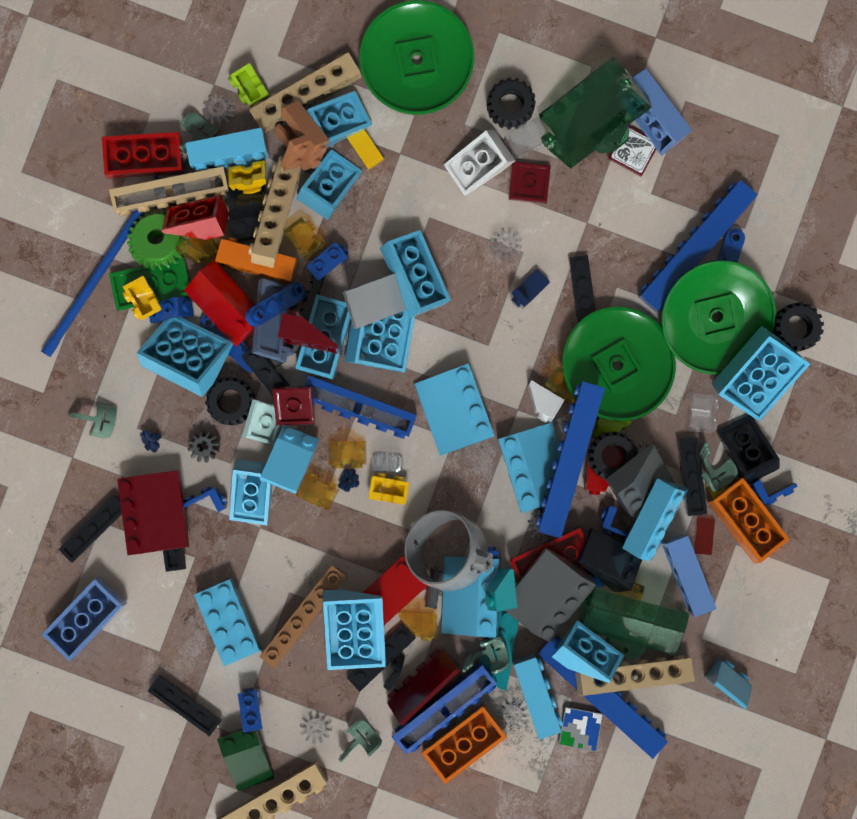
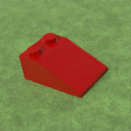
(197, 219)

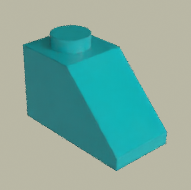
(501, 591)

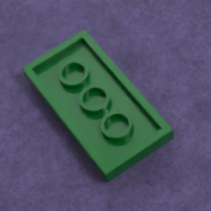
(165, 283)

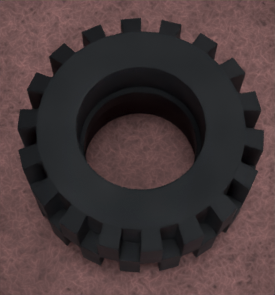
(515, 88)
(812, 320)
(215, 394)
(605, 439)

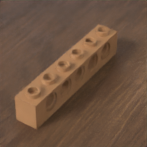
(302, 617)

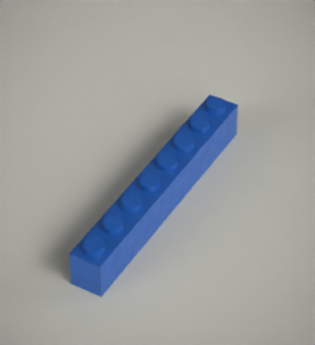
(699, 244)
(571, 459)
(612, 706)

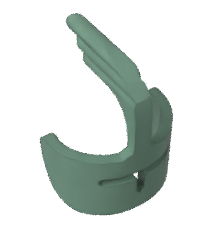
(194, 119)
(107, 428)
(728, 468)
(496, 665)
(372, 737)

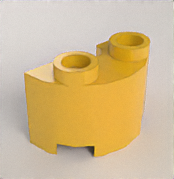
(249, 178)
(142, 297)
(388, 490)

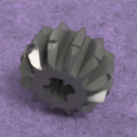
(202, 439)

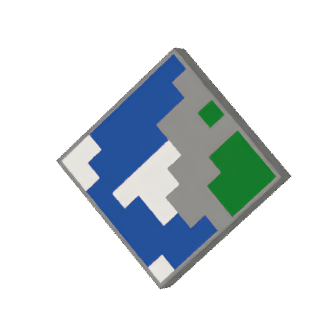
(580, 729)

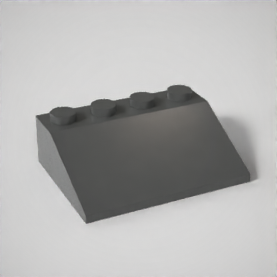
(636, 479)
(550, 593)

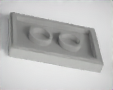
(374, 300)

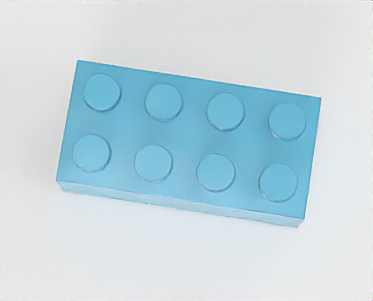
(228, 150)
(415, 273)
(333, 320)
(228, 622)
(536, 695)

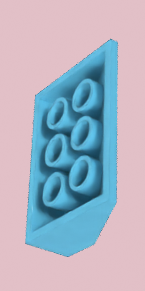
(382, 343)
(185, 354)
(760, 374)
(454, 409)
(529, 463)
(654, 519)
(465, 609)
(353, 630)

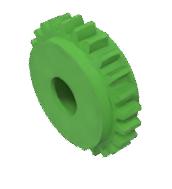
(149, 253)

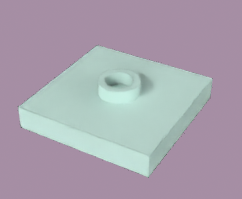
(261, 423)

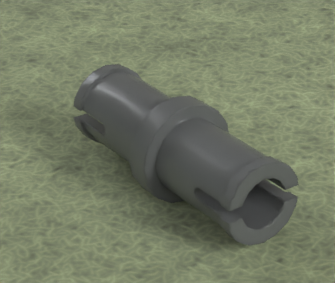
(433, 593)

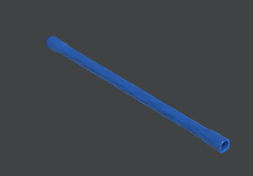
(54, 340)

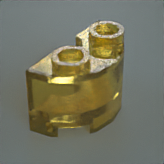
(304, 239)
(558, 386)
(347, 453)
(317, 492)

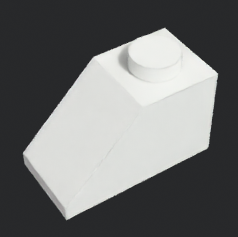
(544, 402)

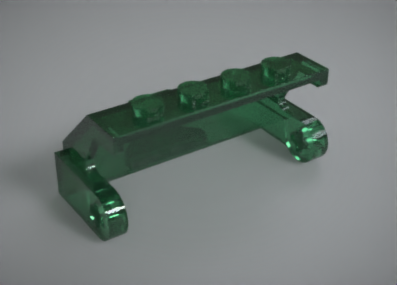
(594, 114)
(633, 623)

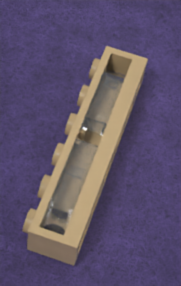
(168, 190)

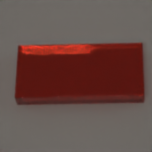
(704, 536)

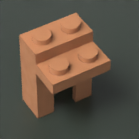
(301, 137)

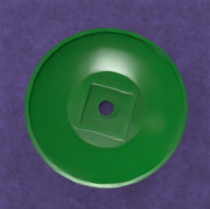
(415, 30)
(712, 287)
(637, 344)

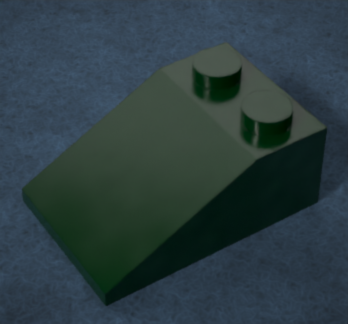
(245, 758)

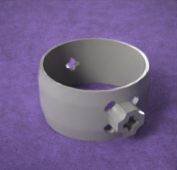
(479, 559)

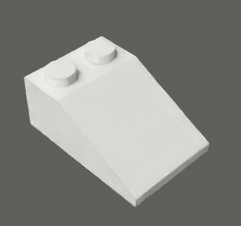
(479, 162)

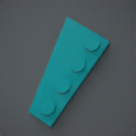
(507, 631)

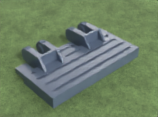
(266, 339)

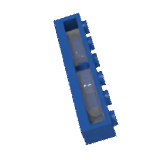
(361, 407)
(444, 707)

